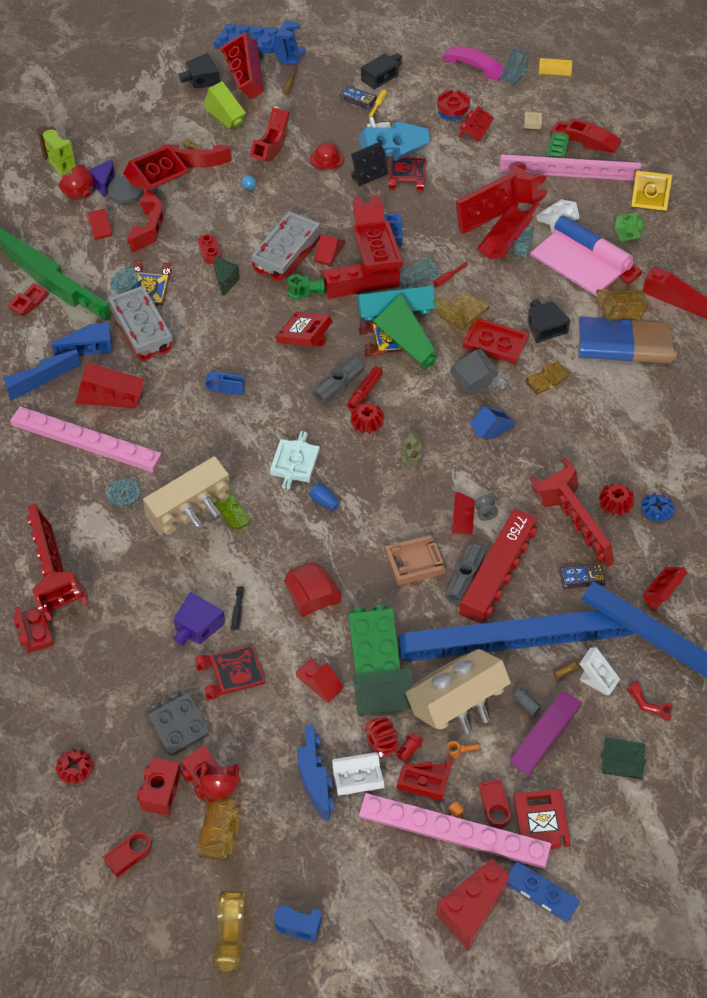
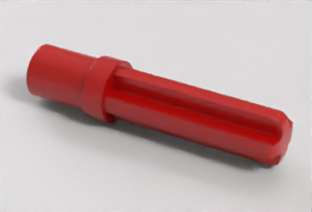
(361, 393)

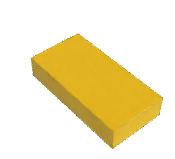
(555, 67)

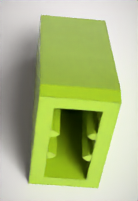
(224, 106)

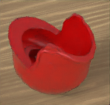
(219, 781)

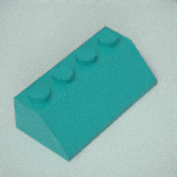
(374, 303)

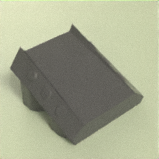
(474, 372)

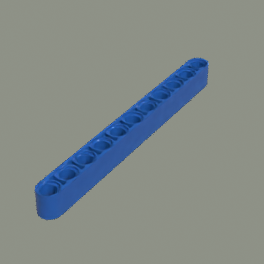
(509, 635)

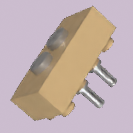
(187, 496)
(458, 687)

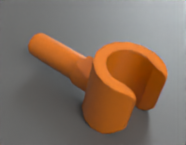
(460, 749)
(456, 810)

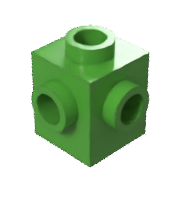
(629, 226)

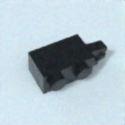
(381, 70)

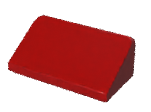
(463, 514)

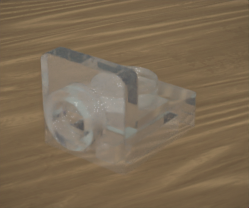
(499, 382)

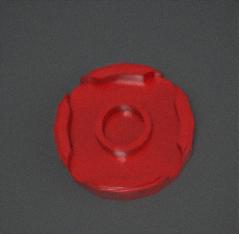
(453, 103)

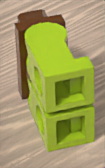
(56, 150)

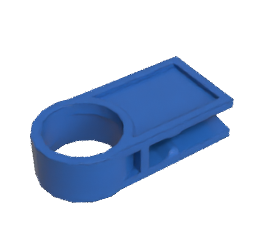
(227, 383)

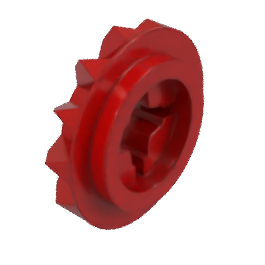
(72, 775)

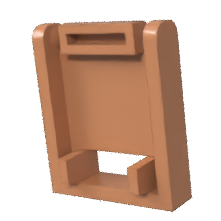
(419, 560)

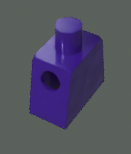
(197, 620)

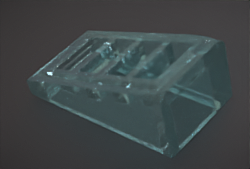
(523, 245)
(426, 275)

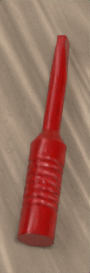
(439, 281)

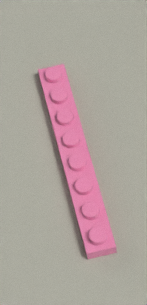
(572, 167)
(86, 439)
(455, 830)

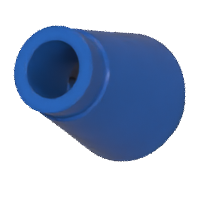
(323, 496)

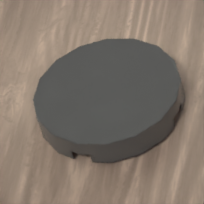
(122, 191)

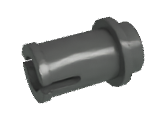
(526, 701)

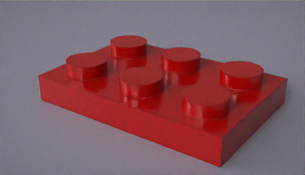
(496, 340)

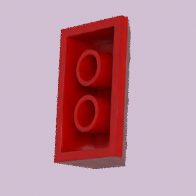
(155, 168)

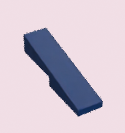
(49, 369)

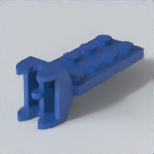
(268, 40)

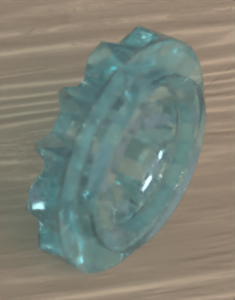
(120, 285)
(116, 489)

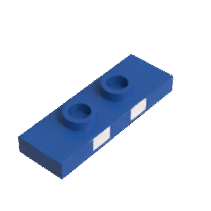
(542, 892)

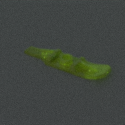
(233, 513)

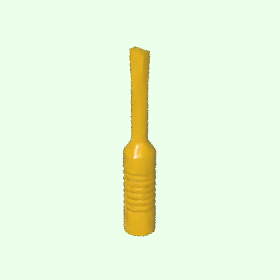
(378, 102)

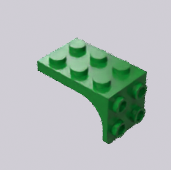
(373, 640)

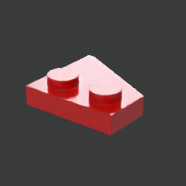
(425, 778)

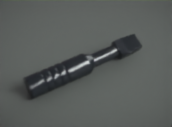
(237, 610)

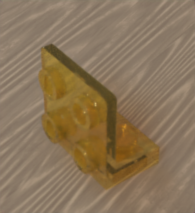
(462, 312)

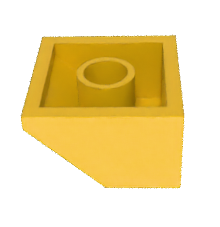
(651, 190)

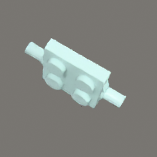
(295, 460)

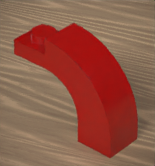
(273, 138)

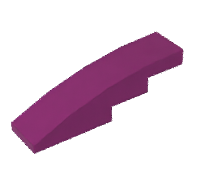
(545, 733)

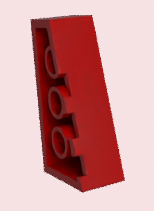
(245, 64)

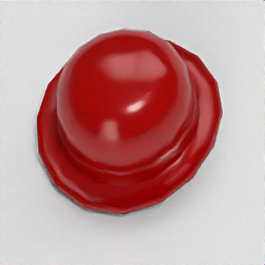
(326, 156)

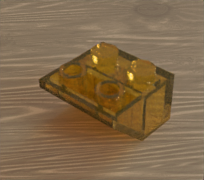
(622, 303)
(218, 830)

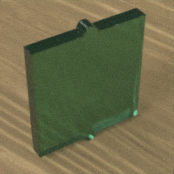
(623, 758)

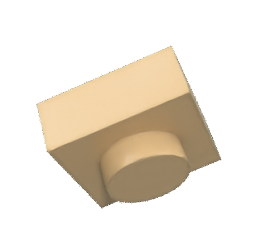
(532, 120)

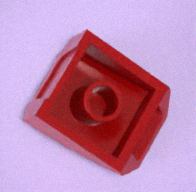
(311, 588)

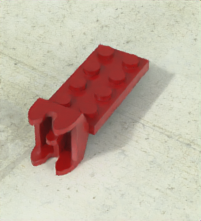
(497, 196)
(374, 236)
(560, 490)
(57, 586)

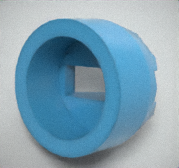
(248, 182)

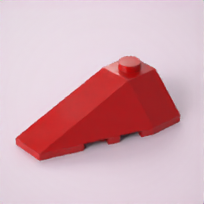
(674, 291)

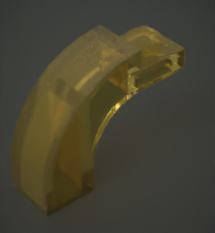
(231, 931)

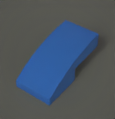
(395, 224)

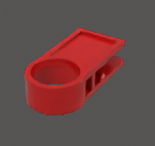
(493, 799)
(123, 857)

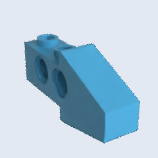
(406, 136)

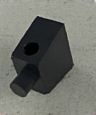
(200, 72)
(547, 321)

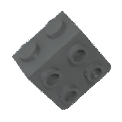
(177, 721)

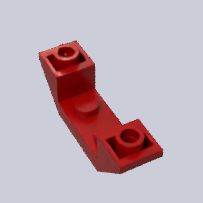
(144, 236)

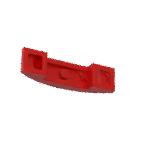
(203, 158)

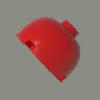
(78, 183)

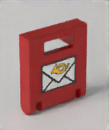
(298, 327)
(542, 821)

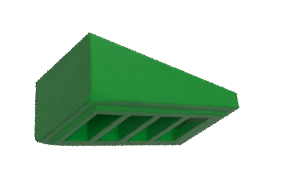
(558, 145)

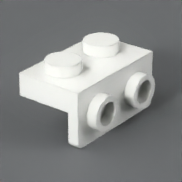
(357, 773)

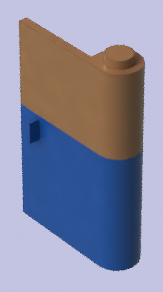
(626, 340)

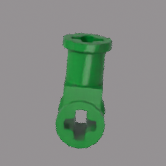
(304, 286)

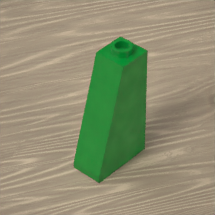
(405, 332)

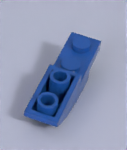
(313, 776)

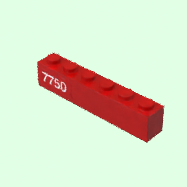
(497, 566)

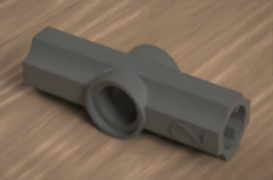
(338, 380)
(469, 565)

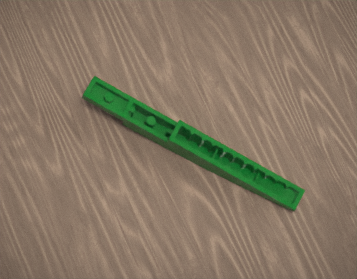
(50, 275)

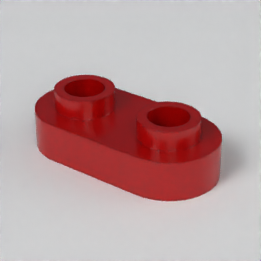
(208, 248)

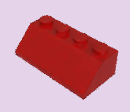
(355, 280)

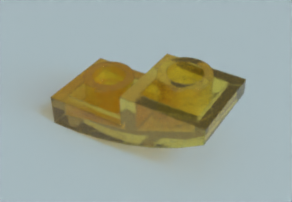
(548, 378)

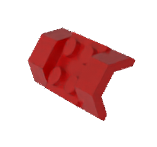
(506, 231)

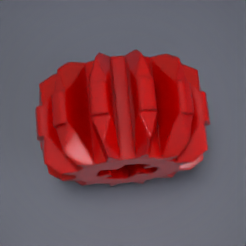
(367, 418)
(616, 499)
(382, 736)

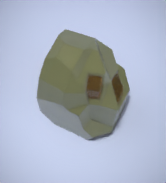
(411, 450)

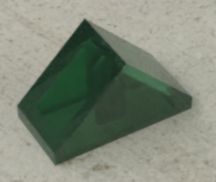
(226, 274)

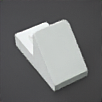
(598, 672)

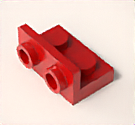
(476, 123)
(663, 586)
(34, 629)

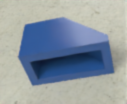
(491, 422)

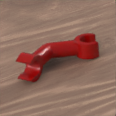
(636, 692)

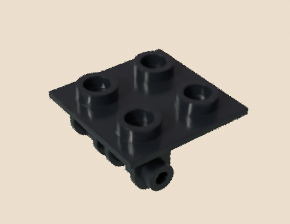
(369, 164)

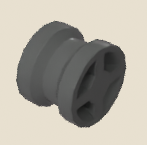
(486, 507)

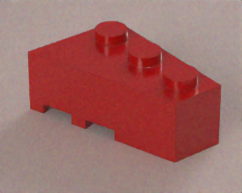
(108, 387)
(472, 902)

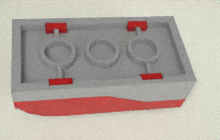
(286, 246)
(140, 323)

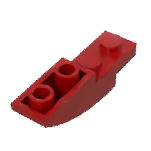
(589, 135)

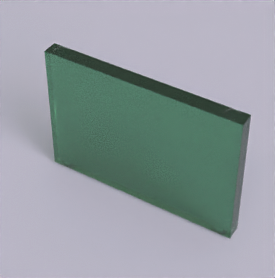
(382, 691)

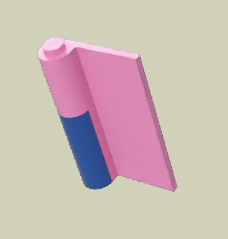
(582, 256)

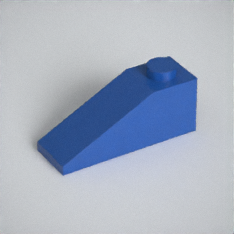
(87, 340)

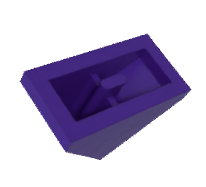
(103, 176)

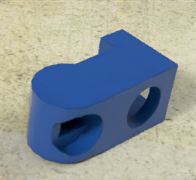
(298, 924)

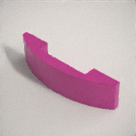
(476, 58)

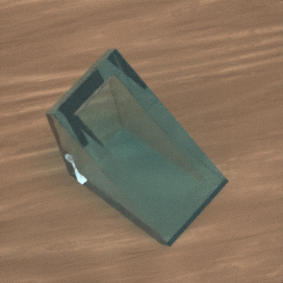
(516, 66)

